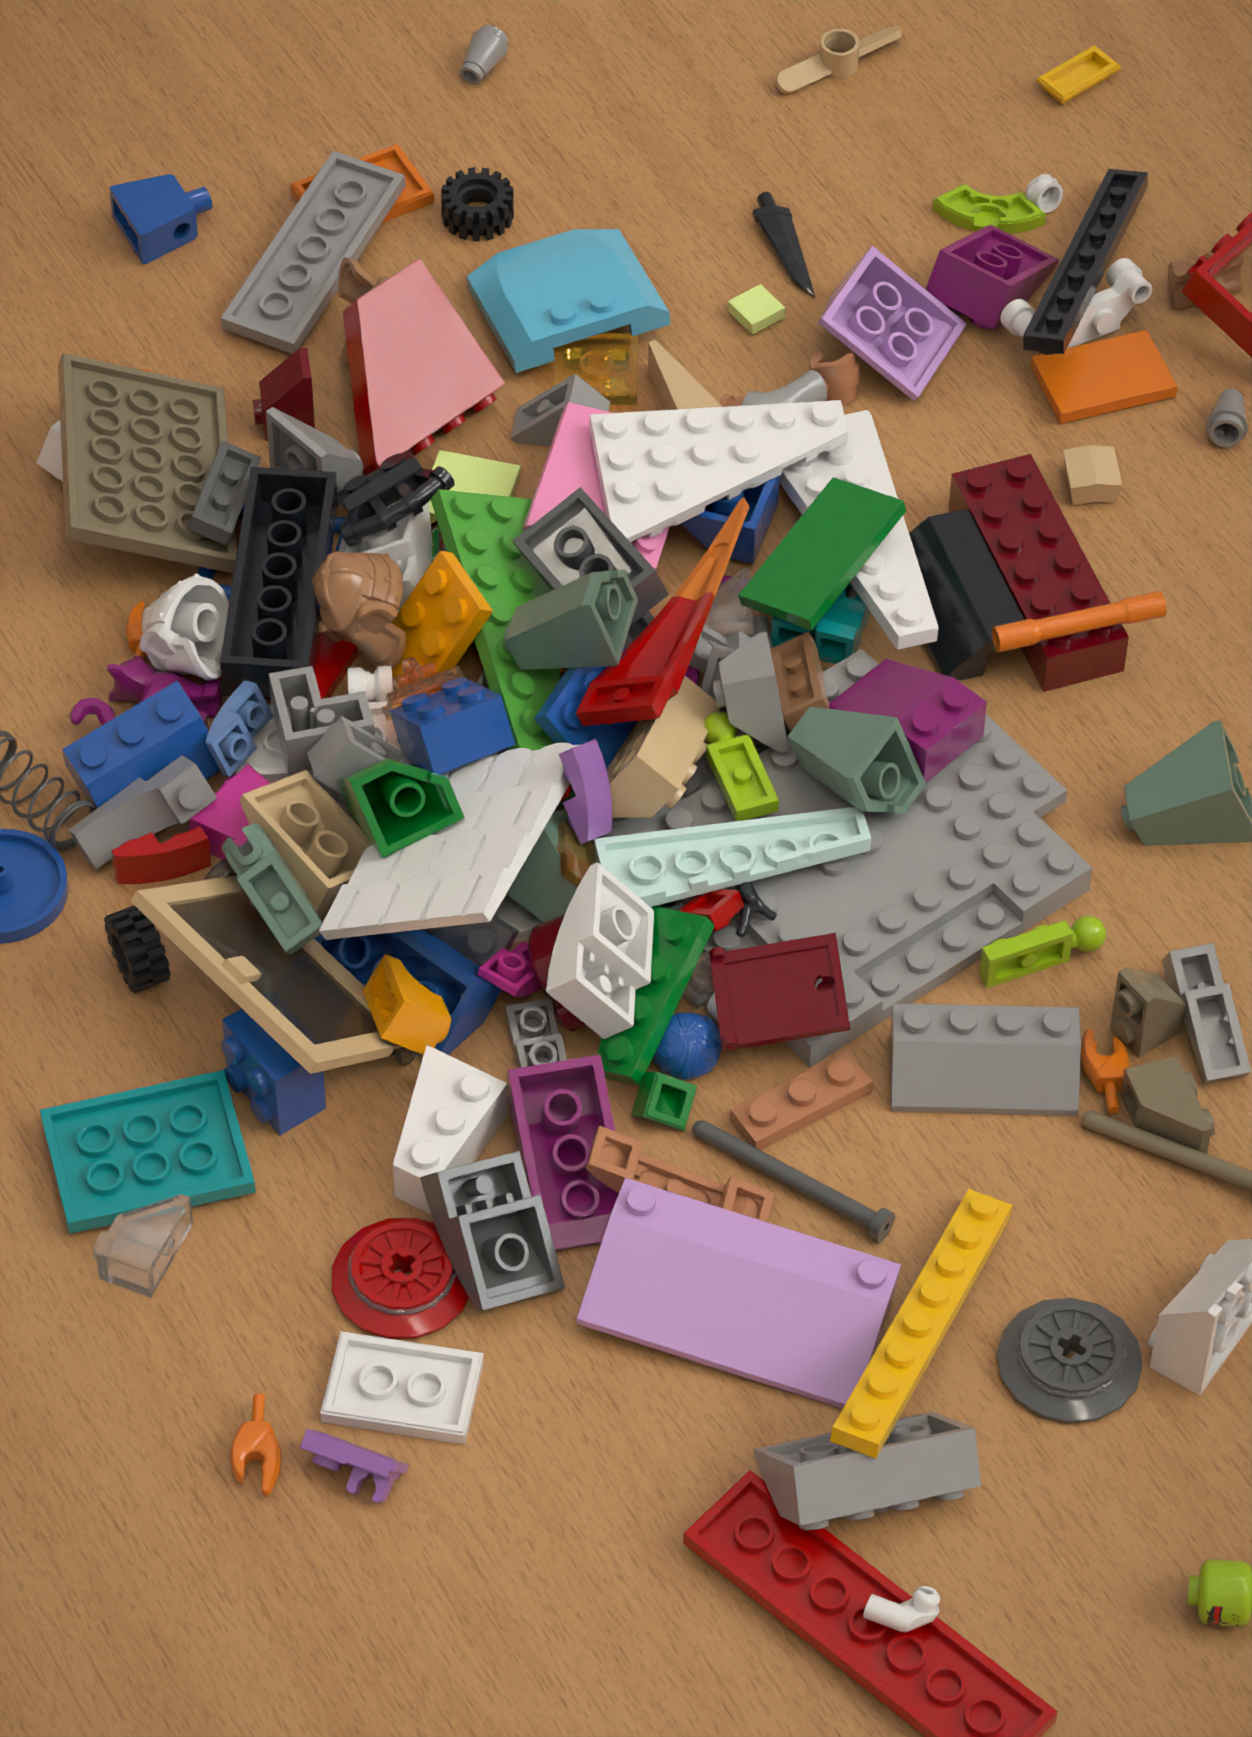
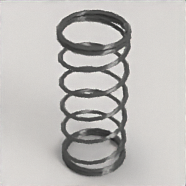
(62, 817)

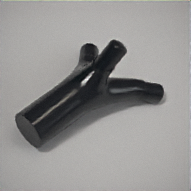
(752, 905)

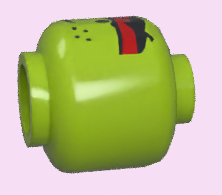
(1222, 1592)

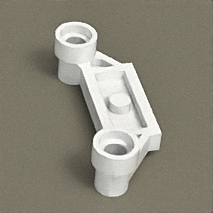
(1104, 310)

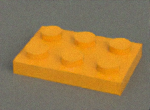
(441, 615)

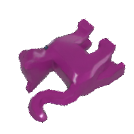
(139, 681)

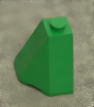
(399, 803)

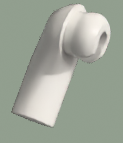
(905, 1616)

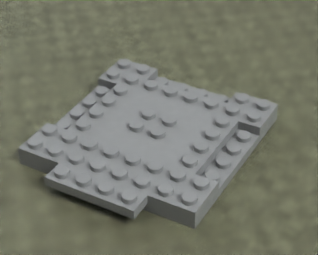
(930, 892)

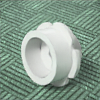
(1045, 192)

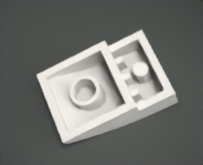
(407, 545)
(602, 953)

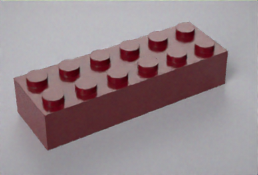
(1040, 567)

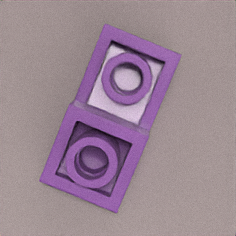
(592, 807)

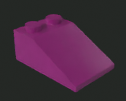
(987, 274)
(932, 708)

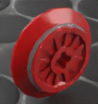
(390, 1301)

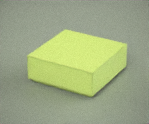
(756, 309)

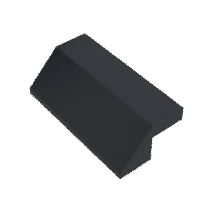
(963, 591)

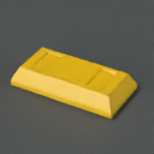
(1078, 74)

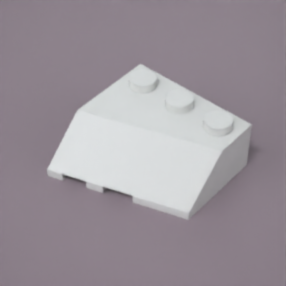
(1205, 1318)

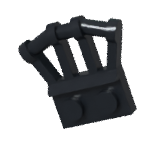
(396, 479)

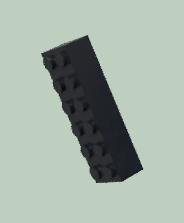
(272, 596)

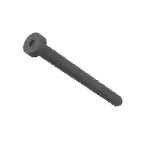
(877, 1223)

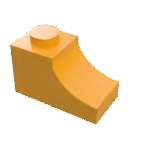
(405, 1008)

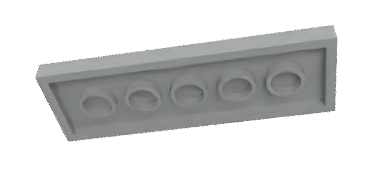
(304, 259)

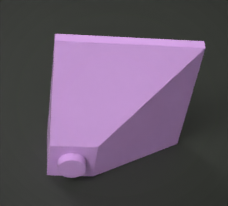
(891, 322)

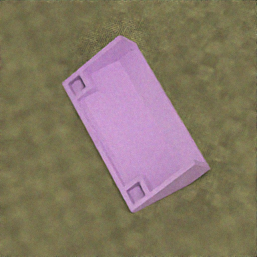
(738, 1293)

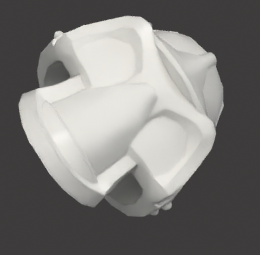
(186, 628)

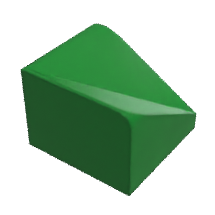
(664, 1100)

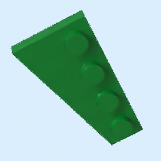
(675, 952)

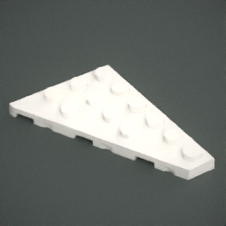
(676, 462)

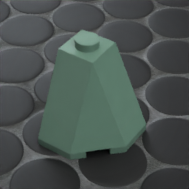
(574, 624)
(859, 758)
(1192, 795)
(539, 882)

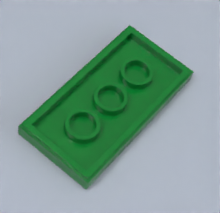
(822, 553)

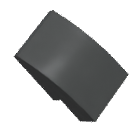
(493, 1231)

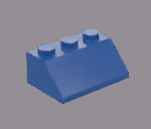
(140, 745)

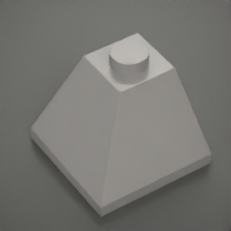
(306, 448)
(751, 692)

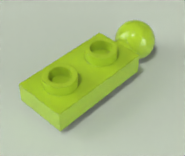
(738, 770)
(1038, 949)

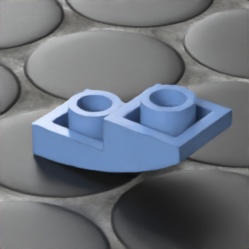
(236, 725)

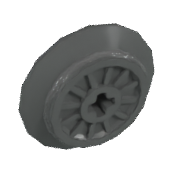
(1065, 1388)

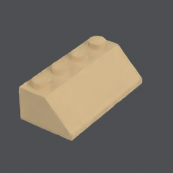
(660, 755)

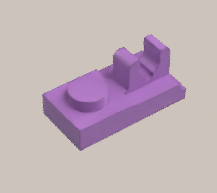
(333, 1452)

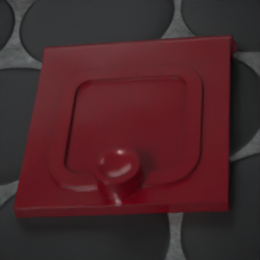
(771, 993)

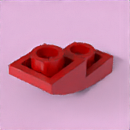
(148, 861)

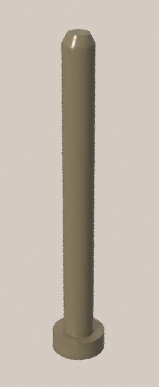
(1167, 1149)

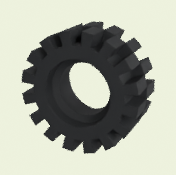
(477, 188)
(137, 949)

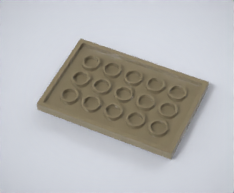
(139, 460)

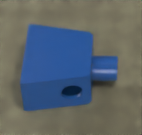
(157, 214)

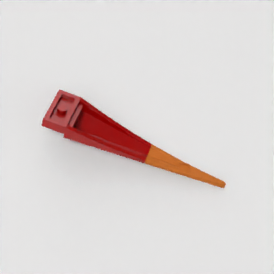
(659, 657)

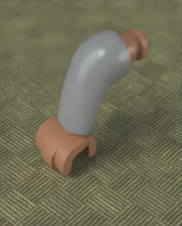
(821, 383)

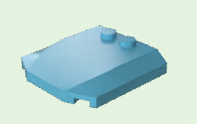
(564, 293)

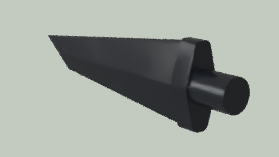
(780, 232)

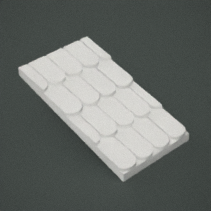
(465, 867)

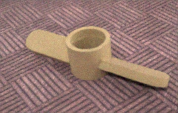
(836, 59)

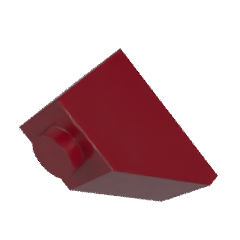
(287, 390)

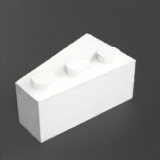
(447, 1122)

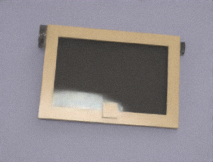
(297, 998)

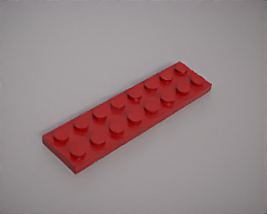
(821, 1594)

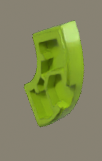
(977, 210)

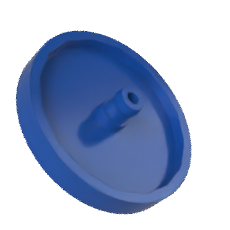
(30, 885)

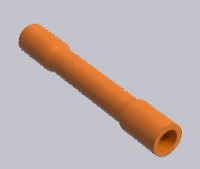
(1031, 631)

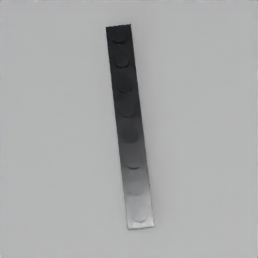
(1085, 262)

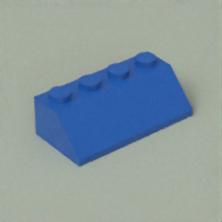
(433, 965)

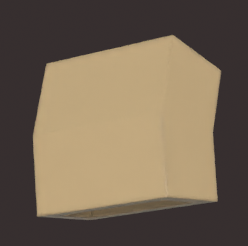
(1092, 474)

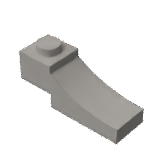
(143, 808)
(1209, 1012)

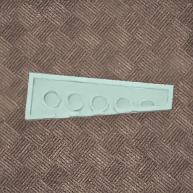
(716, 856)

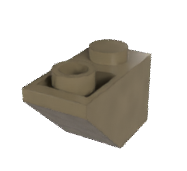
(1145, 1010)
(1165, 1103)

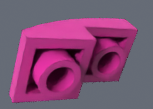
(511, 971)

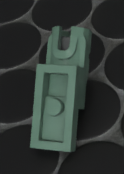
(273, 889)

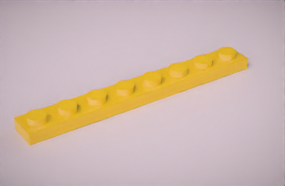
(920, 1324)

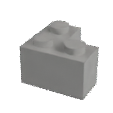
(305, 717)

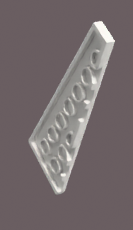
(891, 577)

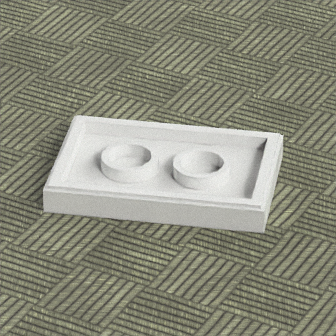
(402, 1387)

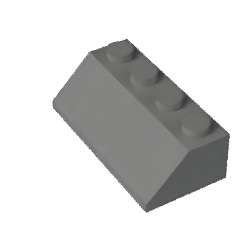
(985, 1059)
(825, 1481)

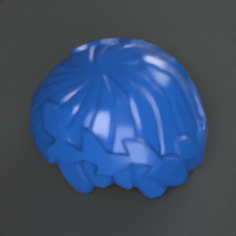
(689, 1046)

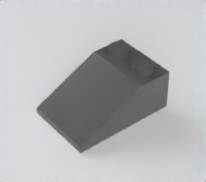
(582, 540)

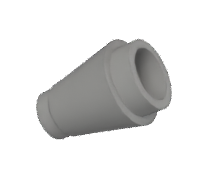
(484, 52)
(1228, 420)

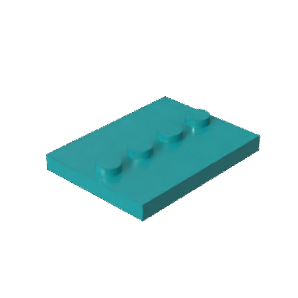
(146, 1148)

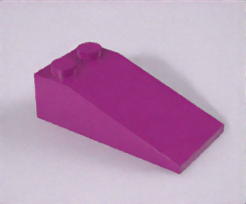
(554, 1126)

